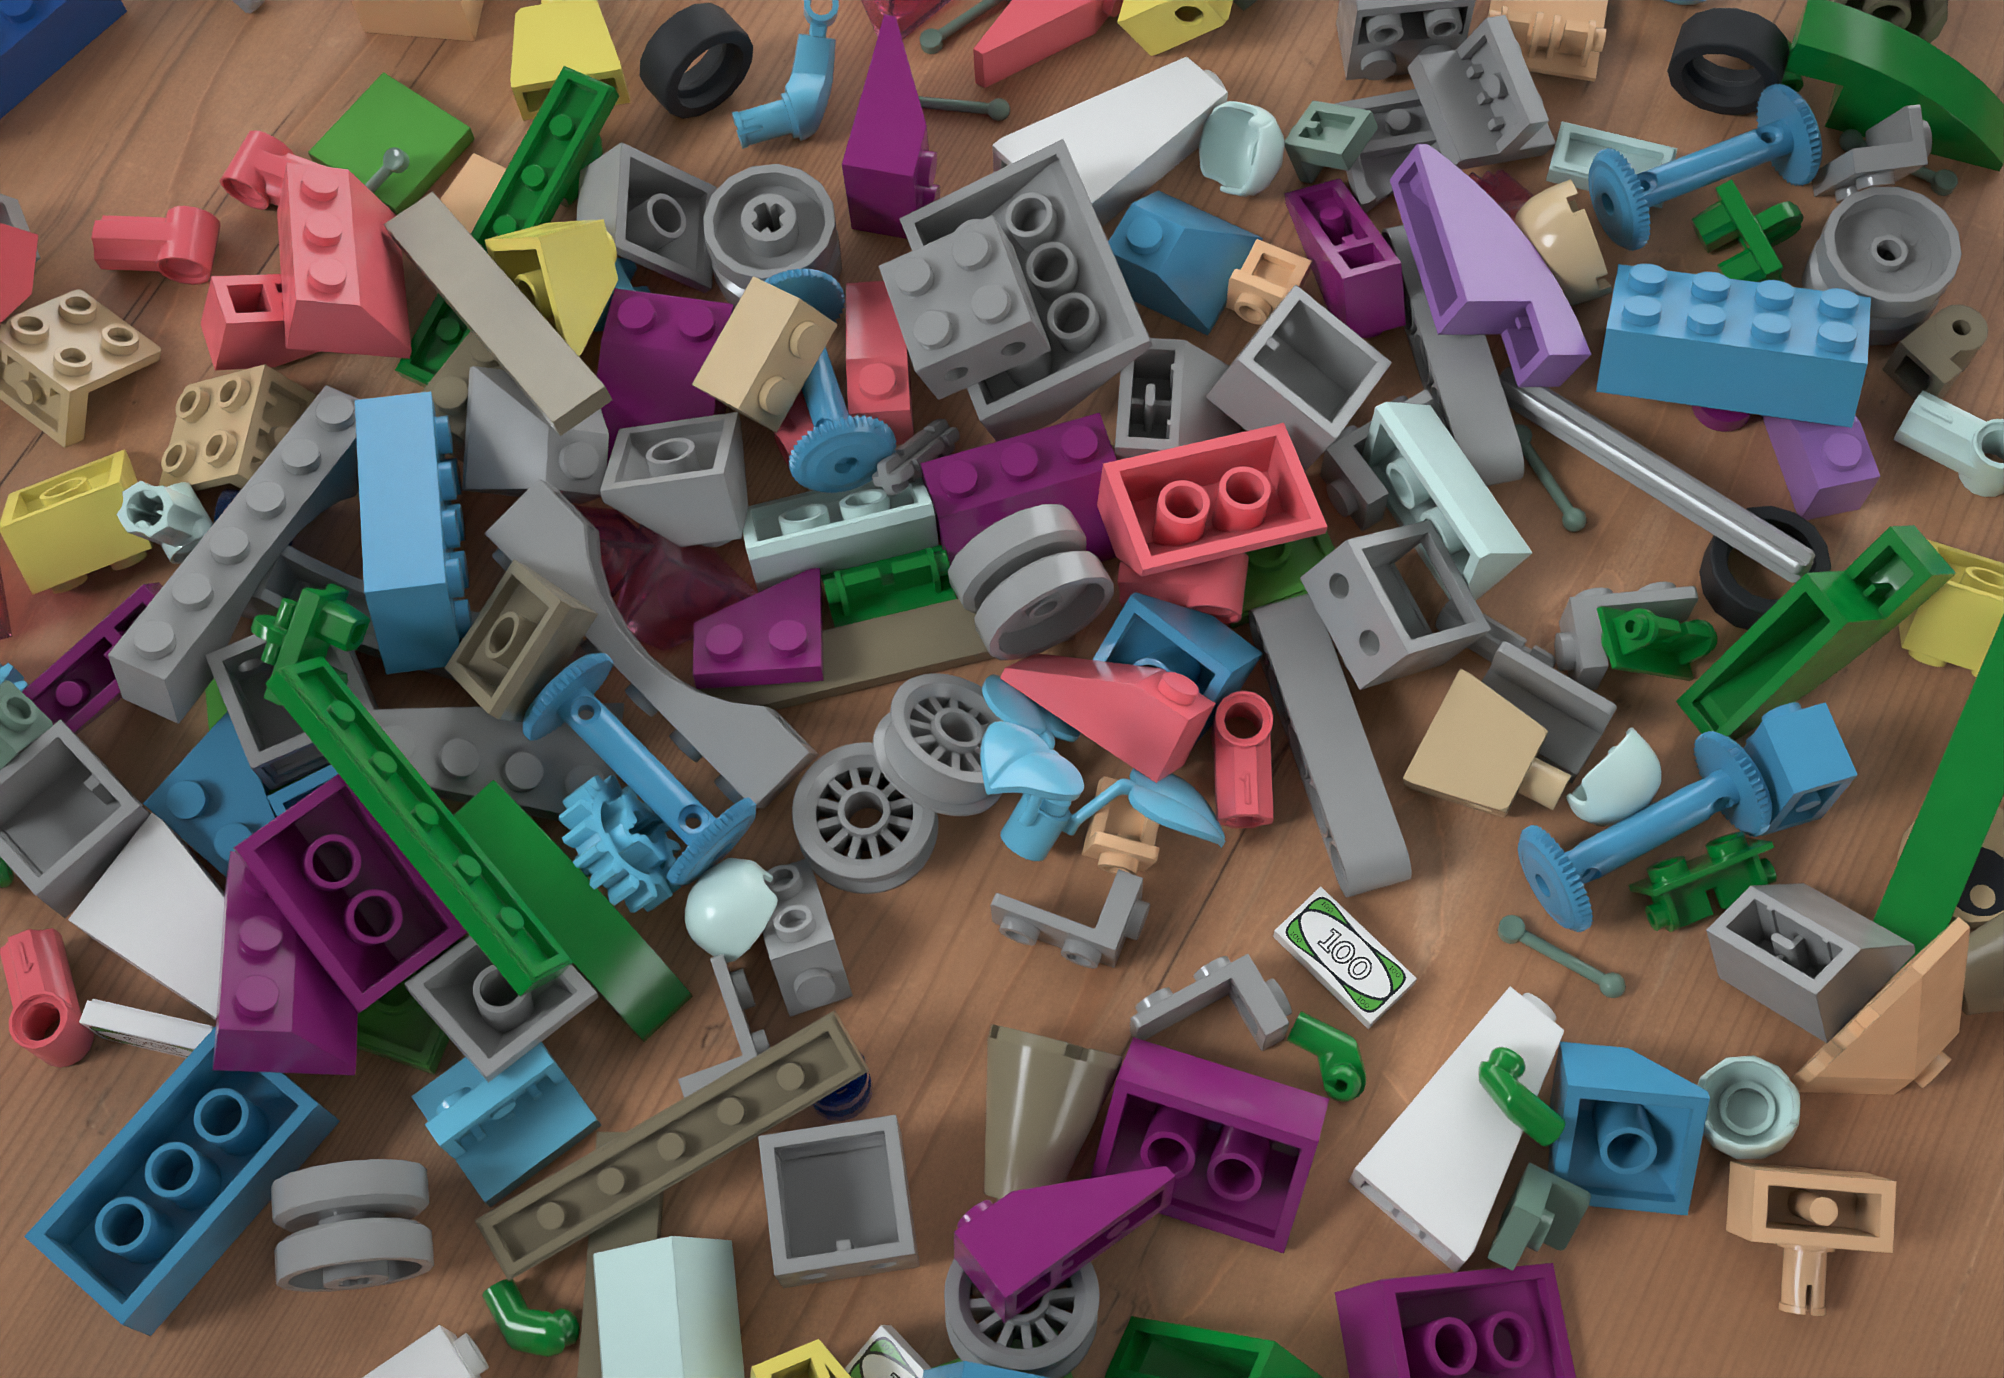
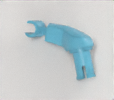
(805, 93)

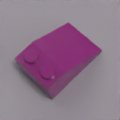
(888, 152)
(653, 356)
(1457, 1326)

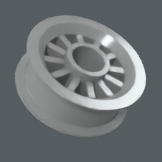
(934, 744)
(851, 872)
(1055, 1356)

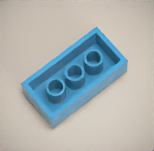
(1736, 344)
(411, 531)
(179, 1186)

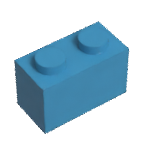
(1800, 763)

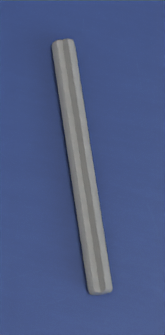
(1660, 479)

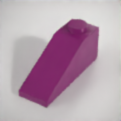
(1348, 258)
(82, 680)
(1051, 1231)

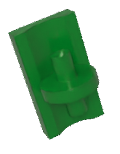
(309, 628)

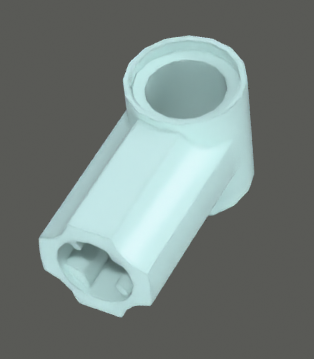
(1956, 442)
(165, 516)

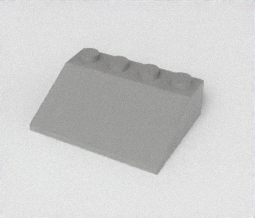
(1070, 278)

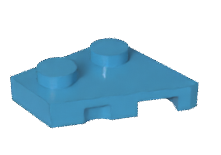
(213, 796)

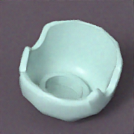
(1241, 148)
(1619, 783)
(729, 907)
(1750, 1107)

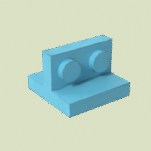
(507, 1126)

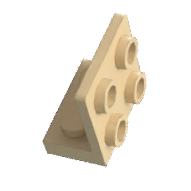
(63, 353)
(231, 427)

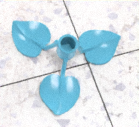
(1025, 763)

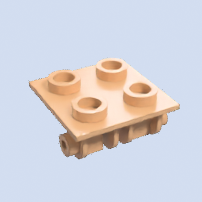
(1557, 34)

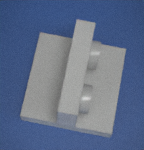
(1483, 99)

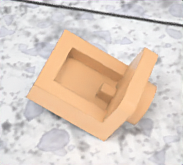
(1265, 281)
(1120, 835)

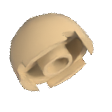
(1565, 242)

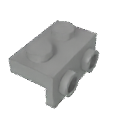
(1892, 152)

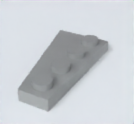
(468, 748)

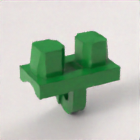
(1756, 234)

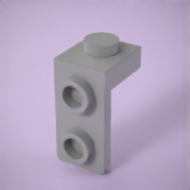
(1350, 480)
(1579, 641)
(803, 941)
(1085, 946)
(737, 998)
(1258, 1002)

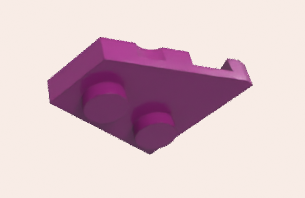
(764, 637)

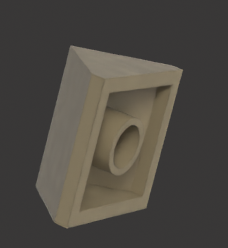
(519, 642)

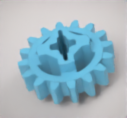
(620, 843)

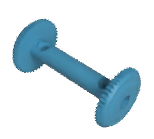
(1784, 136)
(841, 448)
(574, 692)
(1727, 785)

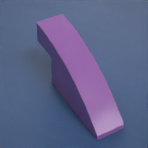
(1485, 271)

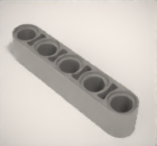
(1460, 379)
(1329, 746)

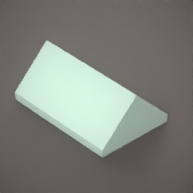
(1436, 482)
(836, 530)
(668, 1310)

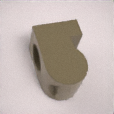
(1937, 351)

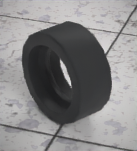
(1736, 35)
(679, 44)
(1721, 588)

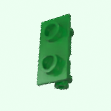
(888, 586)
(1654, 644)
(1680, 885)

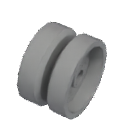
(769, 224)
(1887, 249)
(1030, 581)
(351, 1225)

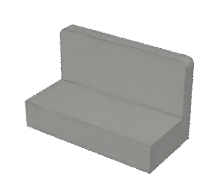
(1561, 705)

